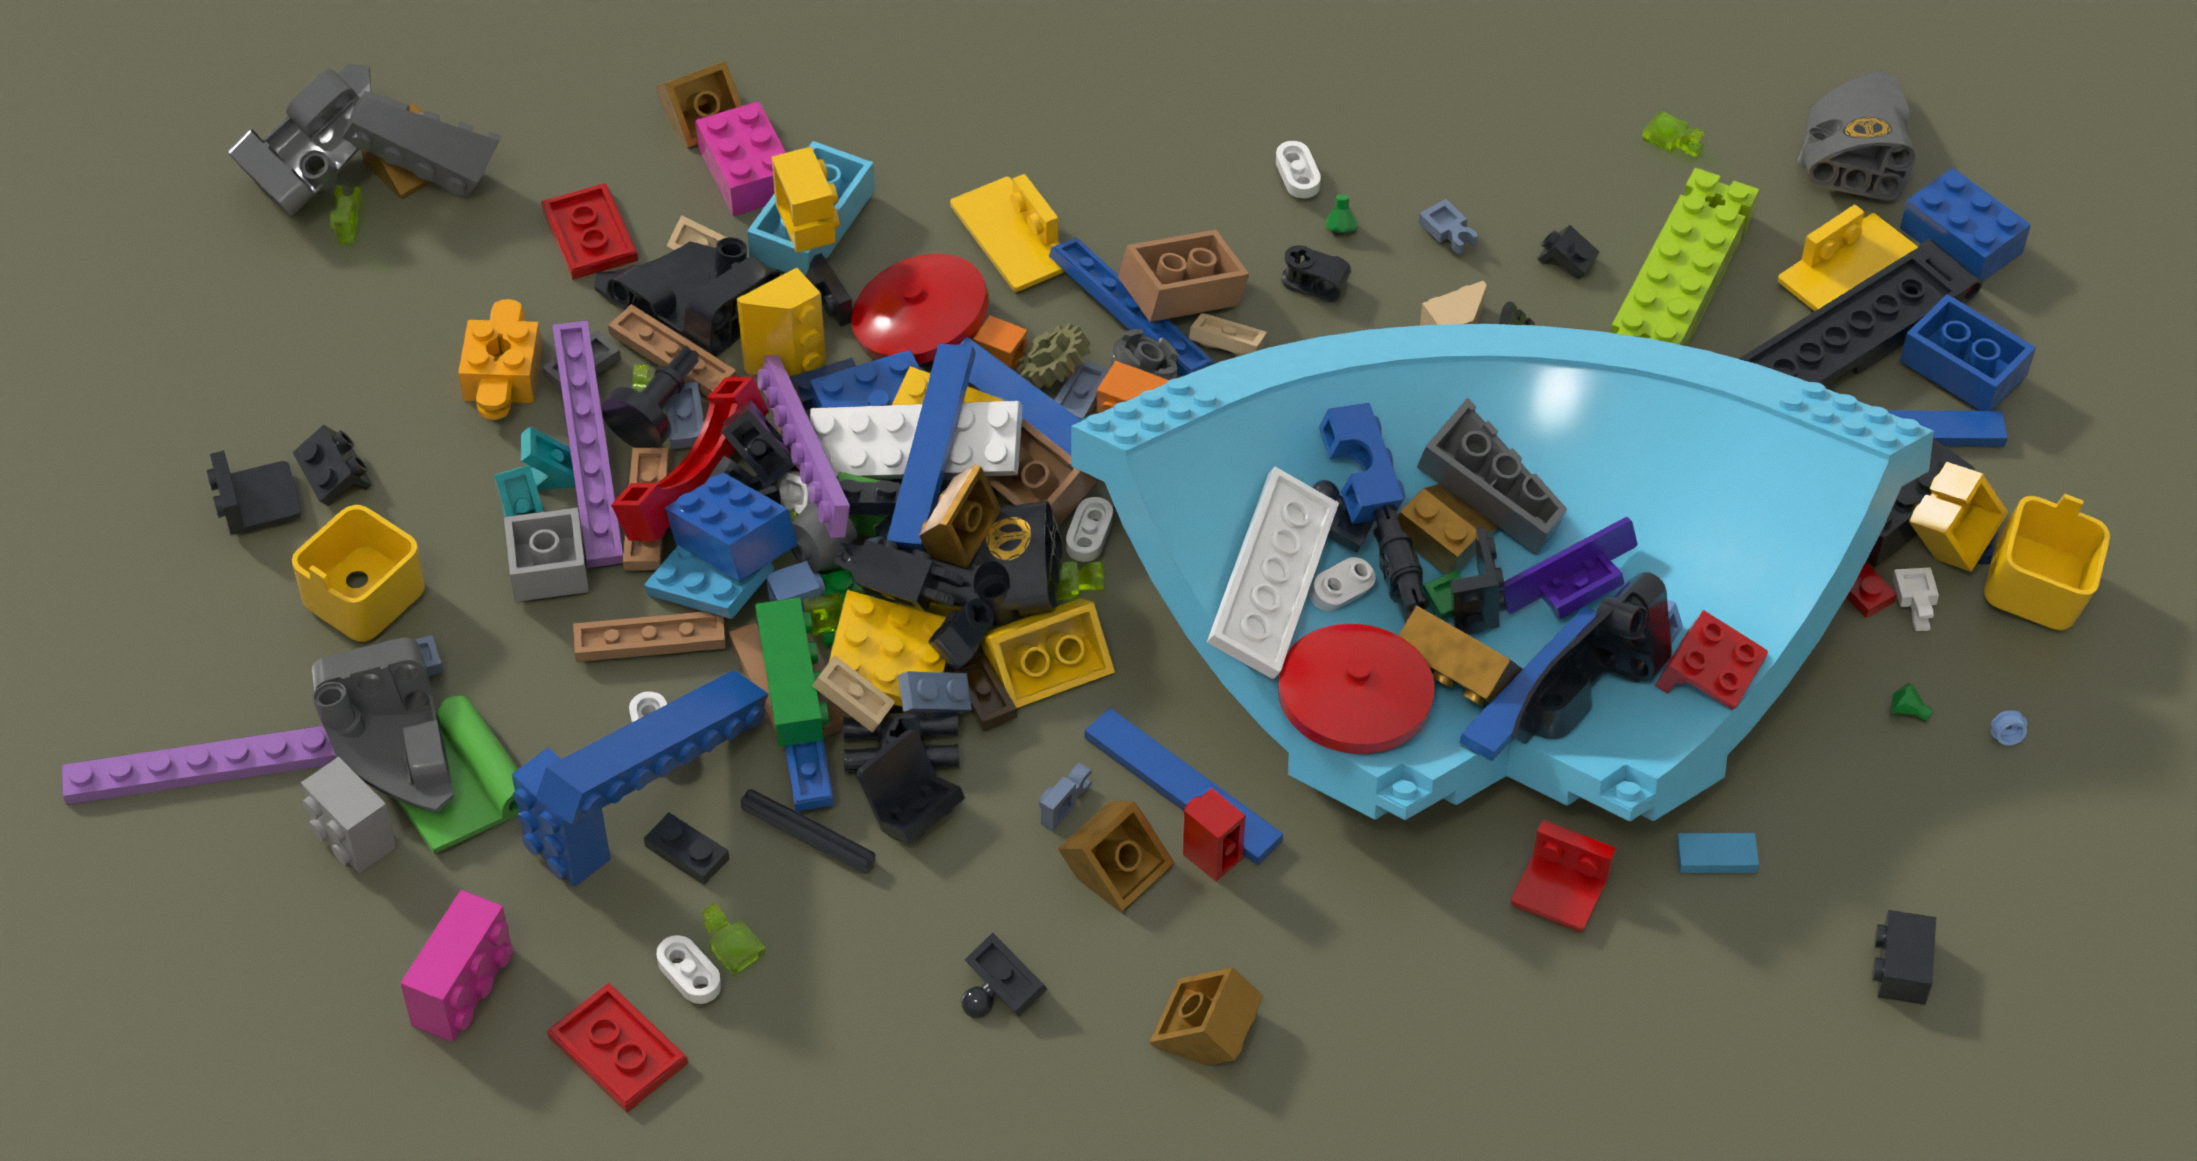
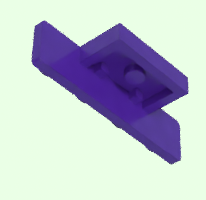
(1574, 574)

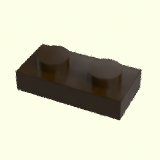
(988, 697)

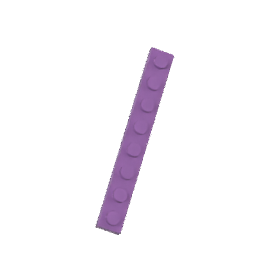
(587, 444)
(804, 446)
(196, 765)

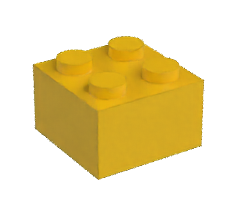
(805, 199)
(1958, 516)

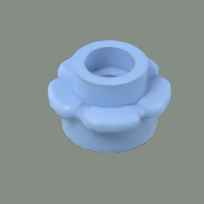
(2009, 727)

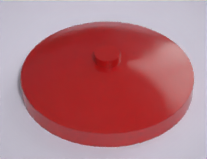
(920, 306)
(1356, 688)

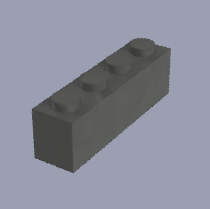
(421, 142)
(1491, 479)

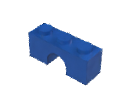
(1356, 435)

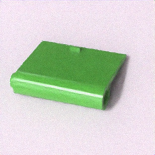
(478, 775)

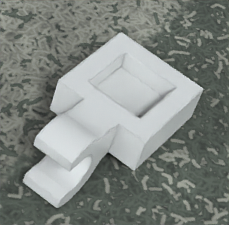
(1917, 589)

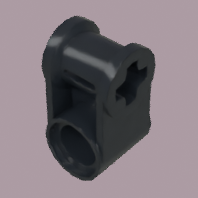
(1317, 275)
(962, 632)

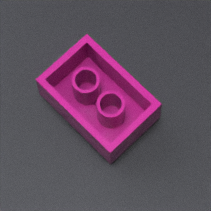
(739, 155)
(457, 966)

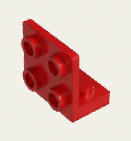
(1714, 661)
(1564, 876)

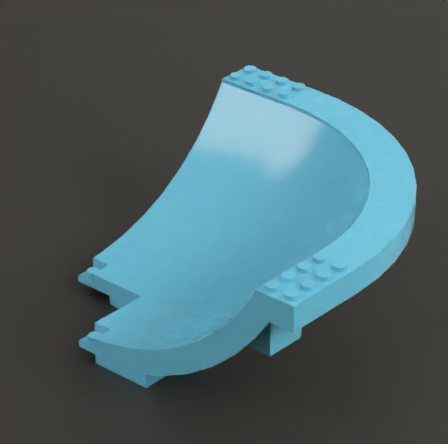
(1736, 479)

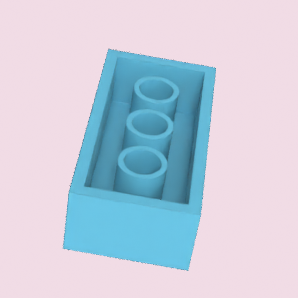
(854, 187)

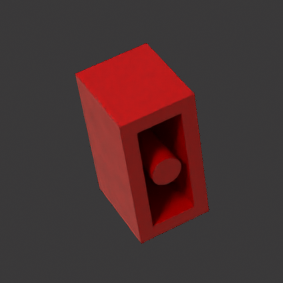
(1213, 834)

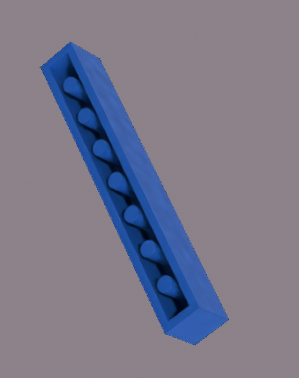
(651, 747)

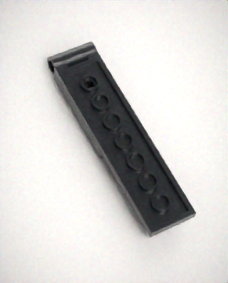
(1868, 318)

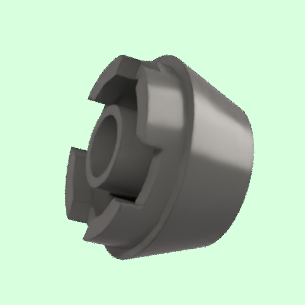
(1146, 354)
(815, 542)

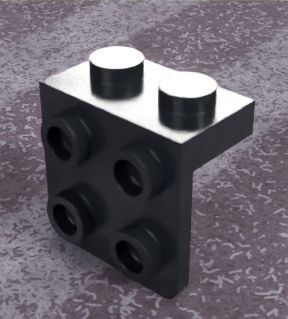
(254, 495)
(1479, 598)
(906, 789)

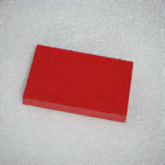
(589, 231)
(617, 1047)

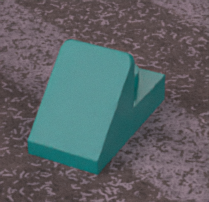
(548, 460)
(518, 492)

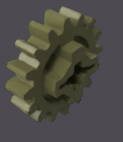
(1054, 356)

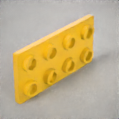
(1012, 229)
(1843, 256)

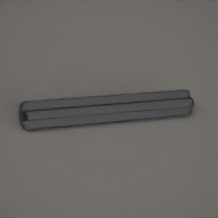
(808, 831)

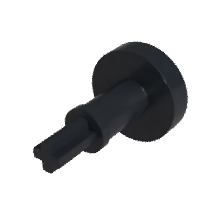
(639, 415)

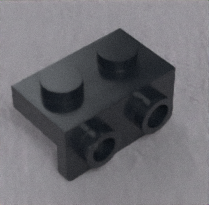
(331, 464)

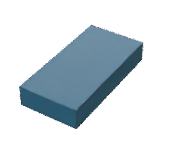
(1717, 853)

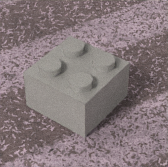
(546, 554)
(347, 815)

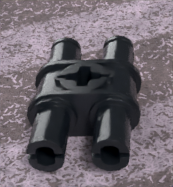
(1399, 562)
(895, 725)

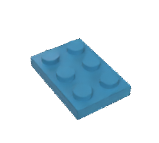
(699, 585)

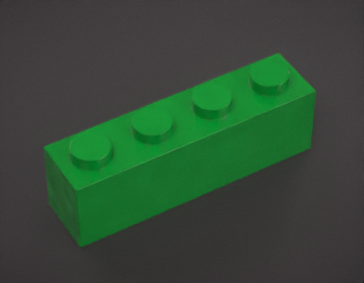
(790, 672)

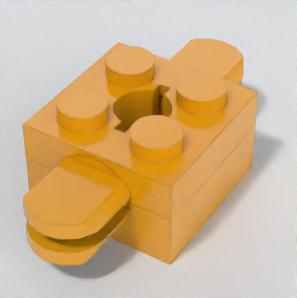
(500, 360)

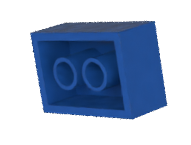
(1966, 223)
(1967, 354)
(863, 385)
(731, 526)
(569, 849)

